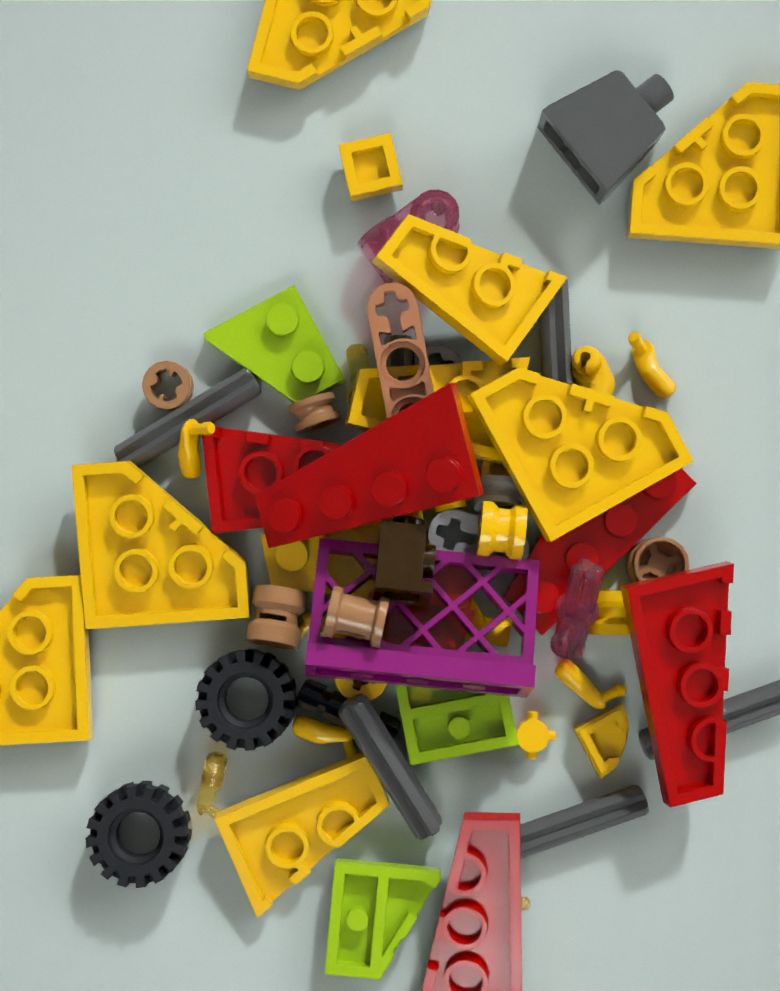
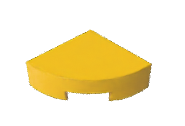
(604, 738)

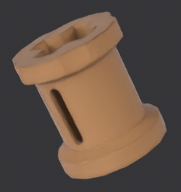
(356, 616)

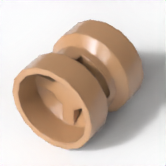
(665, 559)
(276, 604)

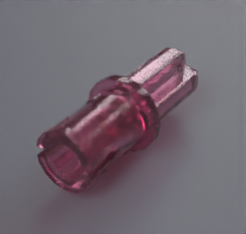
(577, 609)

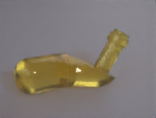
(357, 359)
(211, 782)

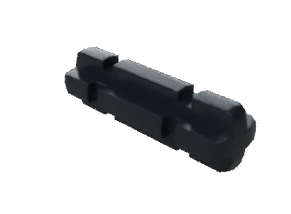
(315, 698)

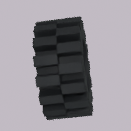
(213, 703)
(107, 844)

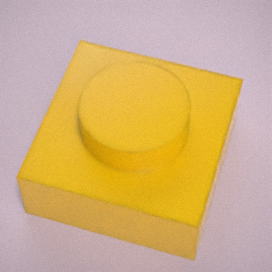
(370, 167)

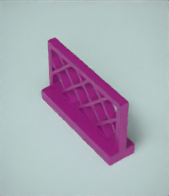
(429, 665)

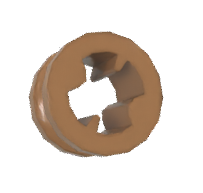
(152, 379)
(314, 412)

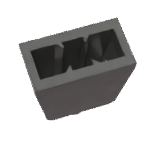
(606, 128)

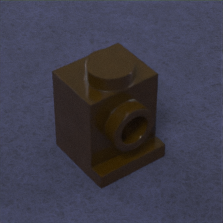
(404, 561)

